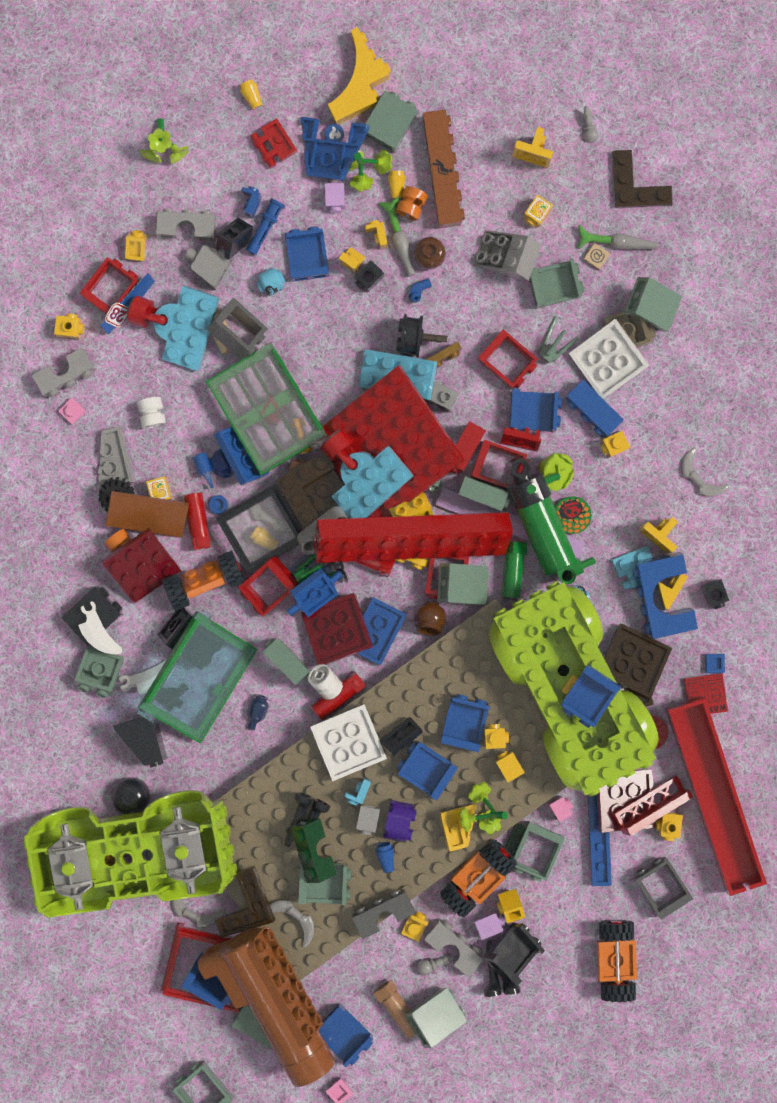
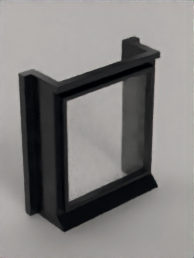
(260, 528)

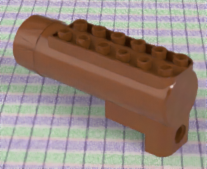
(260, 976)

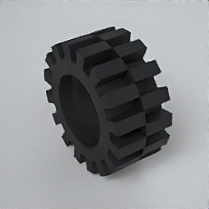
(111, 485)

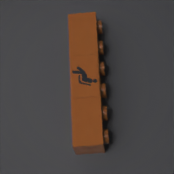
(442, 168)

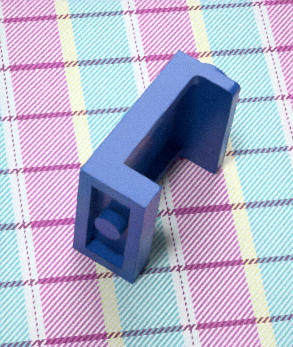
(307, 254)
(590, 696)
(465, 723)
(426, 769)
(208, 989)

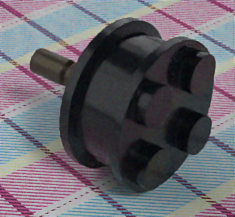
(413, 336)

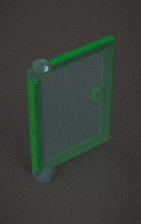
(197, 677)

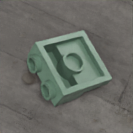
(98, 672)

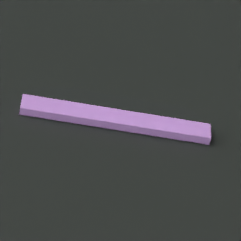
(461, 505)

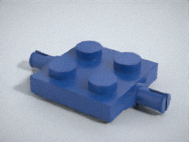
(314, 592)

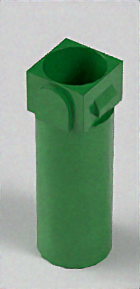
(513, 569)

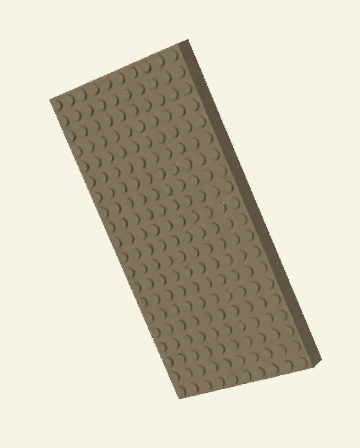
(419, 689)

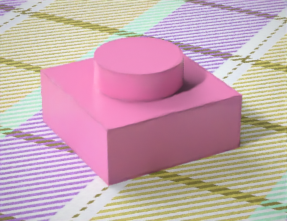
(72, 411)
(339, 1091)

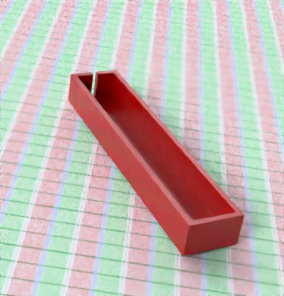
(411, 537)
(715, 796)

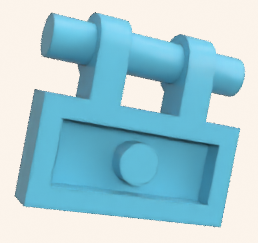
(625, 564)

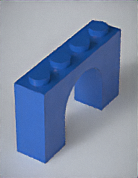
(649, 574)

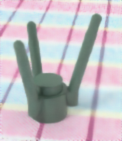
(549, 352)

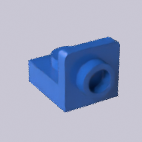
(251, 205)

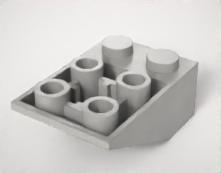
(507, 254)

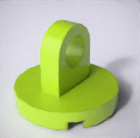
(557, 463)

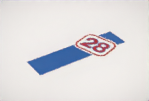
(118, 311)

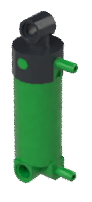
(542, 523)

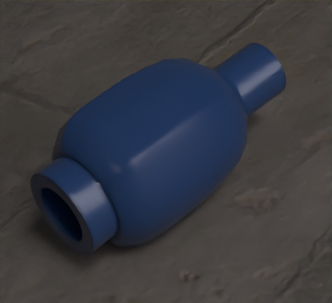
(257, 710)

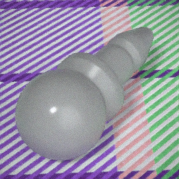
(590, 134)
(426, 967)

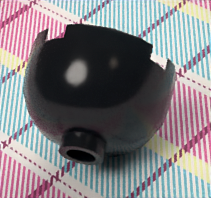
(130, 795)

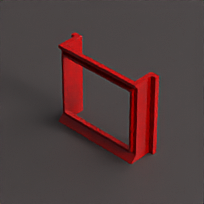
(194, 934)

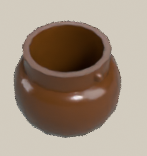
(429, 253)
(429, 618)

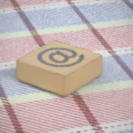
(596, 256)

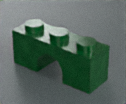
(306, 836)

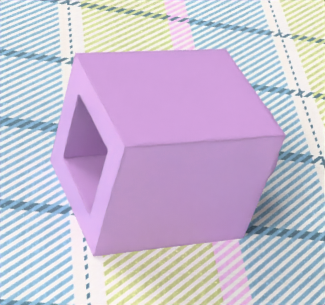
(334, 197)
(489, 924)

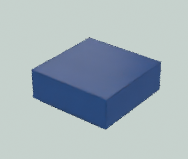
(714, 663)

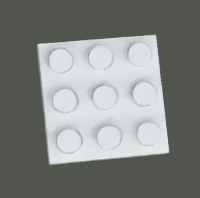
(609, 359)
(348, 742)

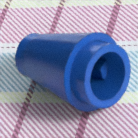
(385, 855)

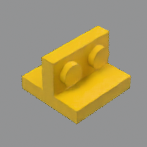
(535, 152)
(659, 533)

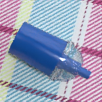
(204, 469)

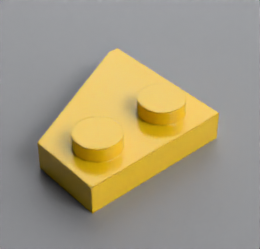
(454, 833)

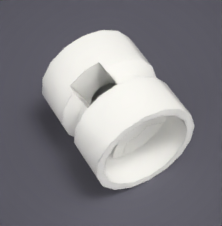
(151, 412)
(325, 682)

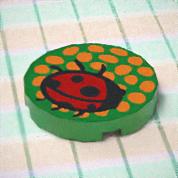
(574, 514)

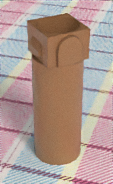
(395, 1005)

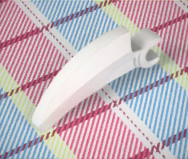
(96, 634)
(142, 680)

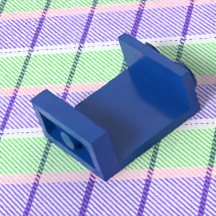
(535, 410)
(345, 1035)

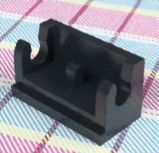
(234, 237)

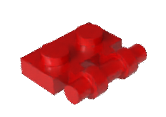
(279, 141)

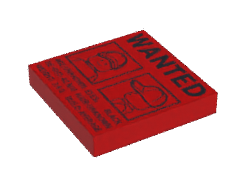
(709, 687)

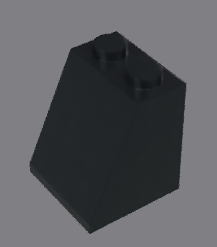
(175, 627)
(144, 740)

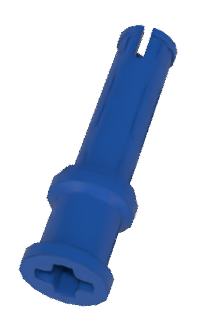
(269, 218)

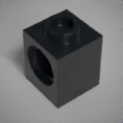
(370, 268)
(715, 585)

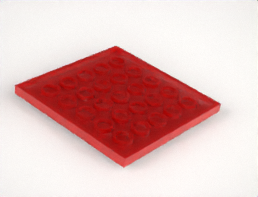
(398, 417)

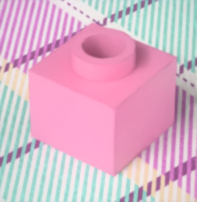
(561, 808)

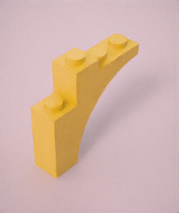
(367, 74)

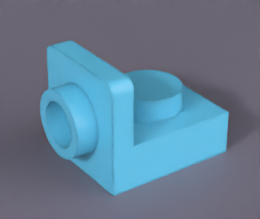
(361, 789)

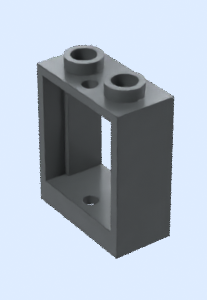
(230, 339)
(675, 903)

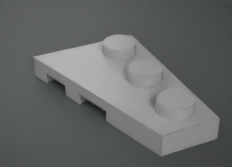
(114, 457)

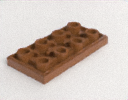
(145, 512)

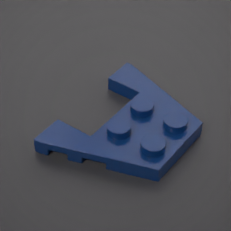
(330, 158)

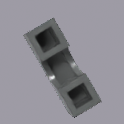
(366, 918)

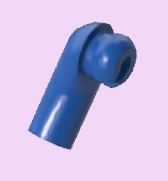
(417, 288)

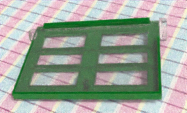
(266, 409)

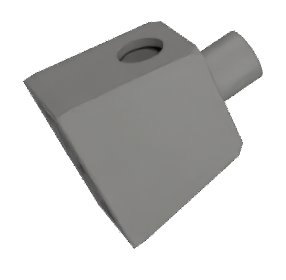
(209, 264)

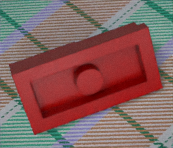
(521, 439)

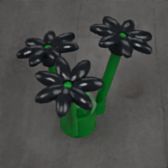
(303, 573)

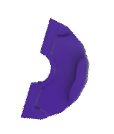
(398, 821)

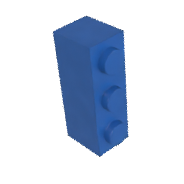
(593, 409)

